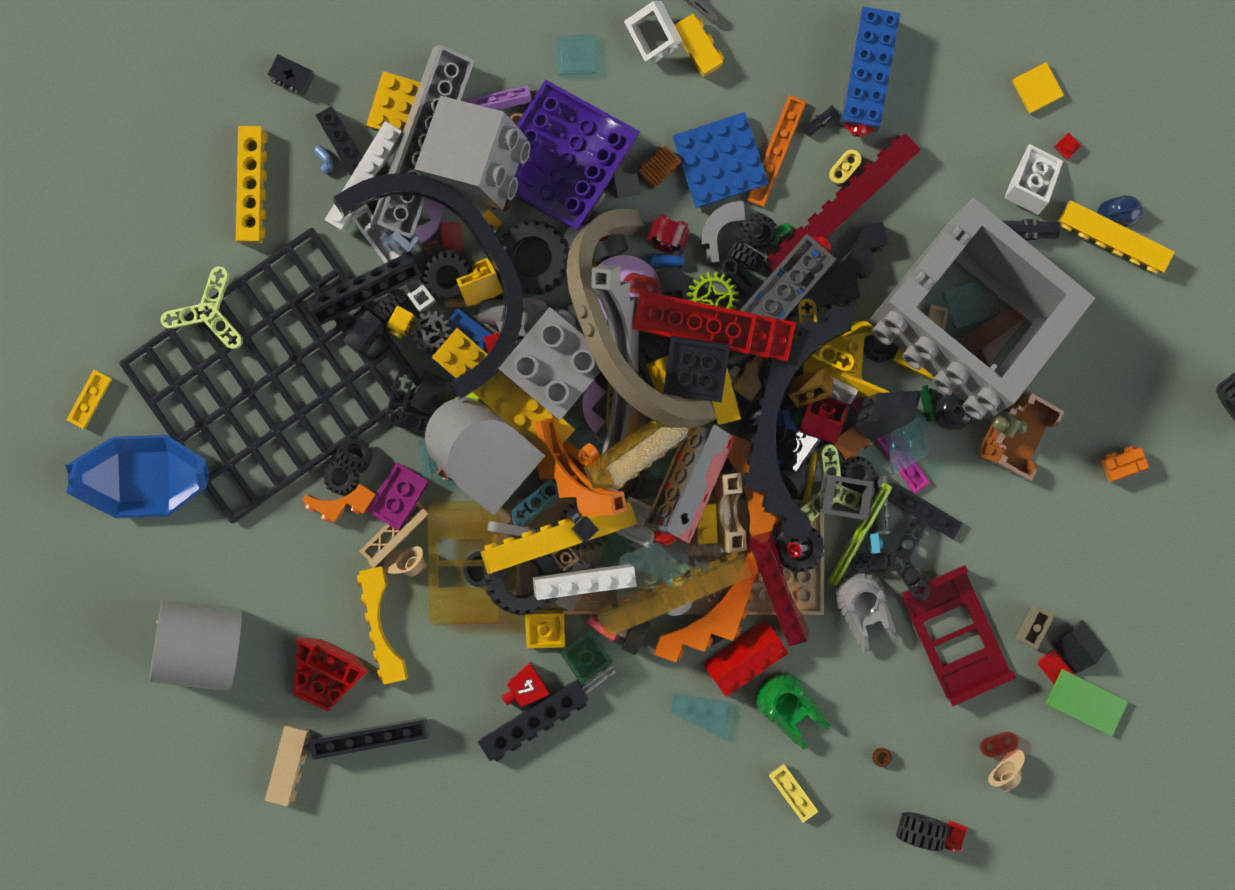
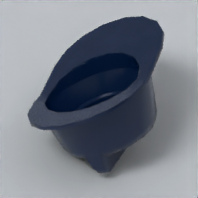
(1122, 210)

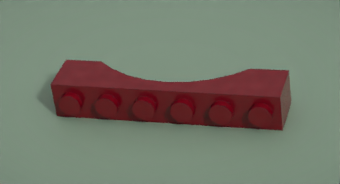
(769, 566)

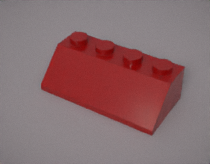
(745, 658)

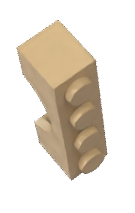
(749, 383)
(730, 532)

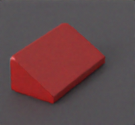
(452, 236)
(1052, 665)

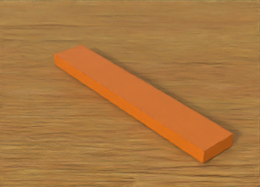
(778, 147)

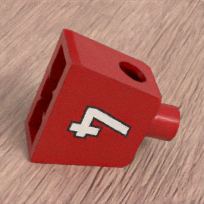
(525, 687)

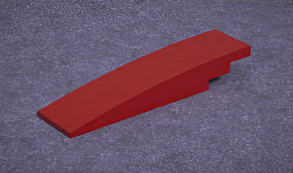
(697, 320)

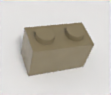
(1034, 627)

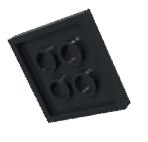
(696, 368)

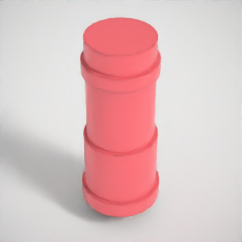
(594, 622)

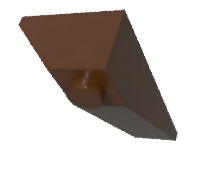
(992, 335)

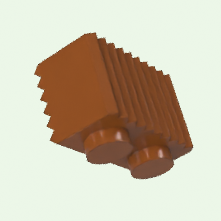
(658, 167)

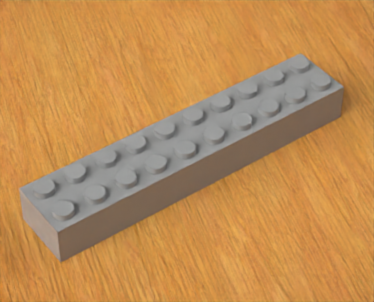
(443, 76)

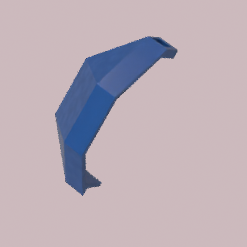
(137, 476)

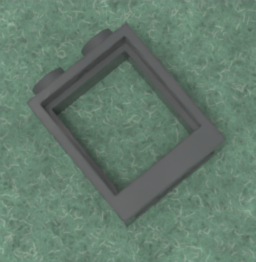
(827, 494)

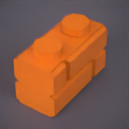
(1124, 464)

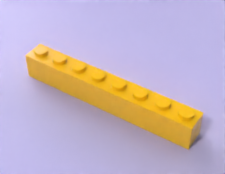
(549, 540)

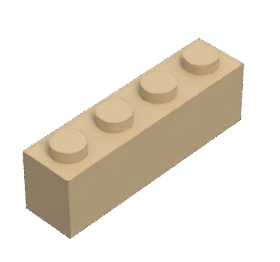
(287, 765)

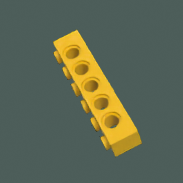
(247, 136)

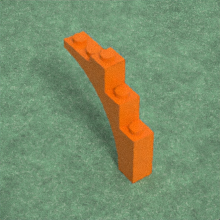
(569, 479)

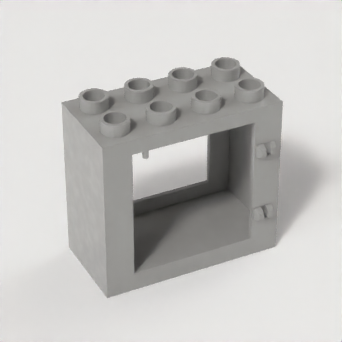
(1014, 274)

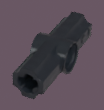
(1034, 229)

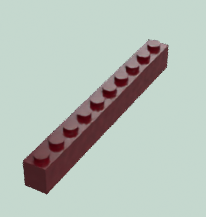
(851, 198)

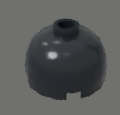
(946, 414)

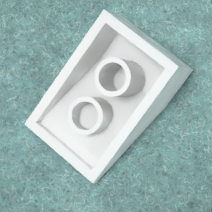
(1034, 179)

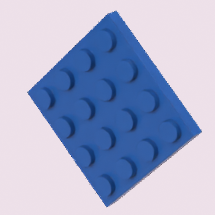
(720, 160)

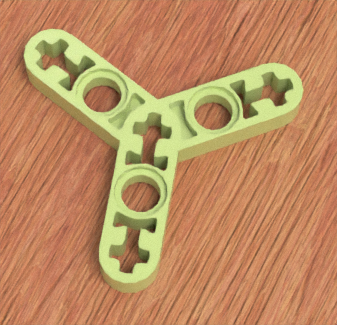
(215, 315)
(840, 494)

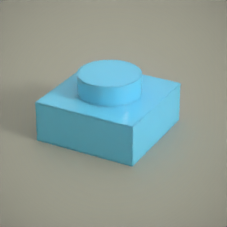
(875, 543)

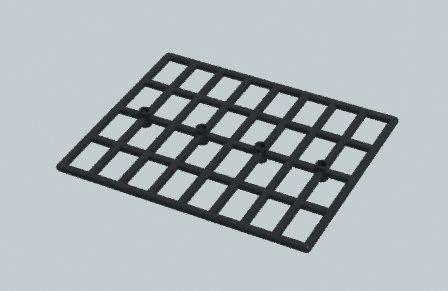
(272, 375)

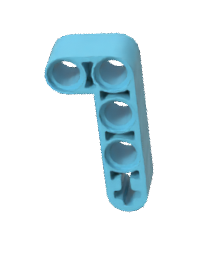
(537, 496)

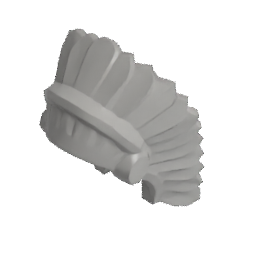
(864, 604)

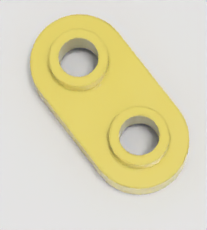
(845, 167)

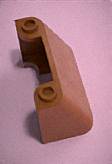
(1016, 452)

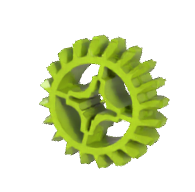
(709, 281)

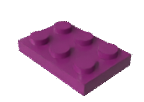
(398, 496)

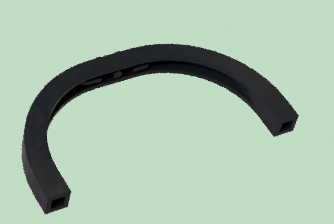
(485, 235)

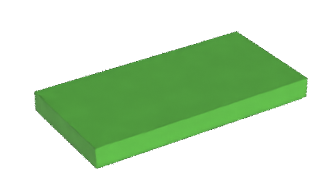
(1086, 702)

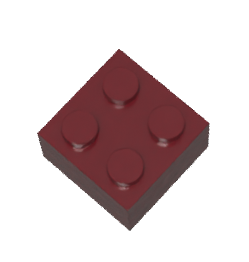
(825, 419)

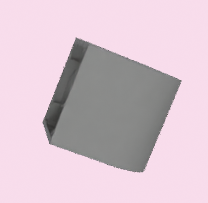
(480, 451)
(196, 645)

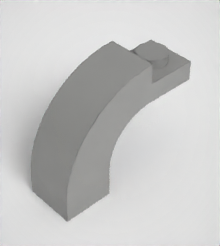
(725, 215)

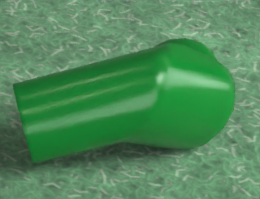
(782, 230)

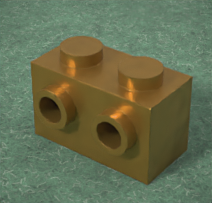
(811, 387)

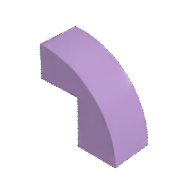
(430, 229)
(590, 398)

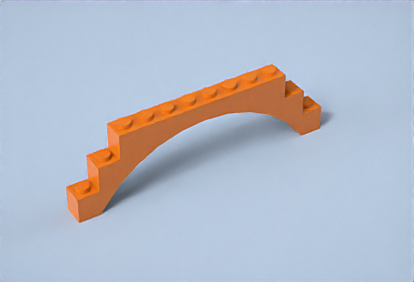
(725, 616)

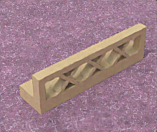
(395, 541)

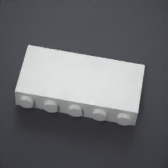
(584, 581)

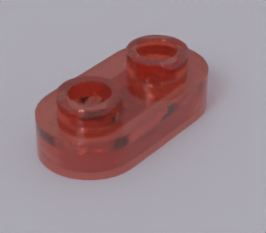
(642, 283)
(998, 744)

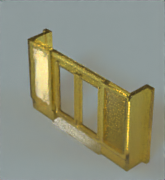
(458, 604)

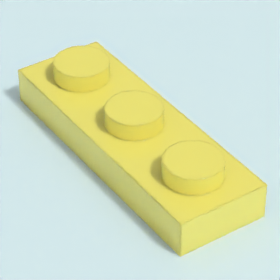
(793, 793)

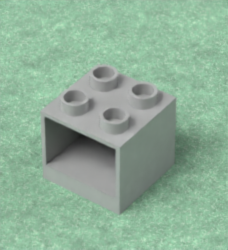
(473, 151)
(552, 363)

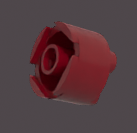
(668, 235)

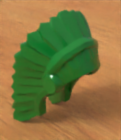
(786, 704)

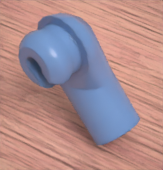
(326, 158)

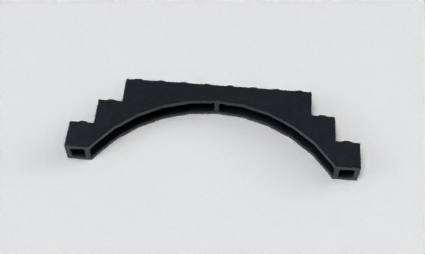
(836, 288)
(764, 467)

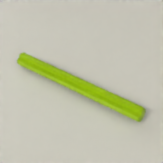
(859, 535)

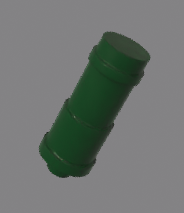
(928, 403)

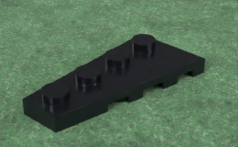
(751, 410)
(792, 446)

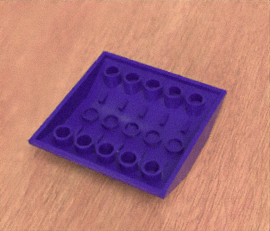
(570, 154)

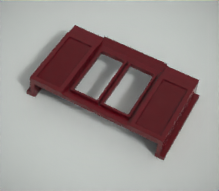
(976, 671)

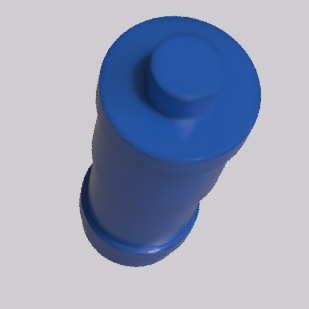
(662, 260)

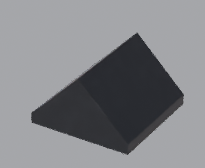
(1079, 647)

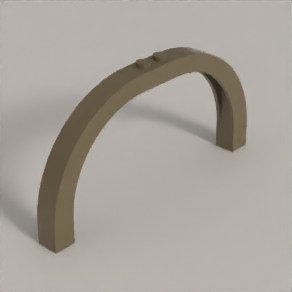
(598, 335)

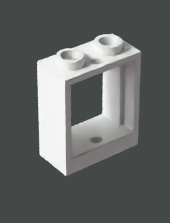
(654, 8)

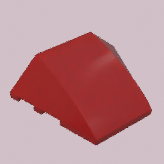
(324, 672)

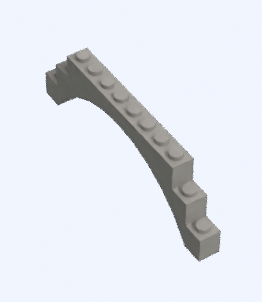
(620, 312)

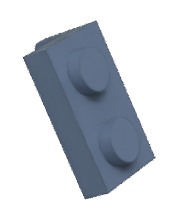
(398, 244)

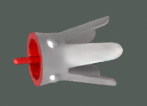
(795, 548)

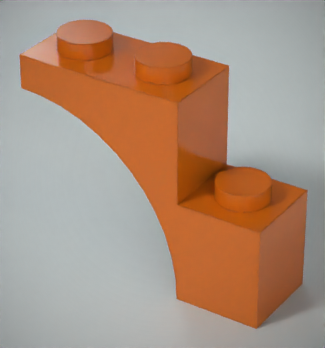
(332, 510)

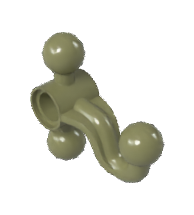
(1008, 424)

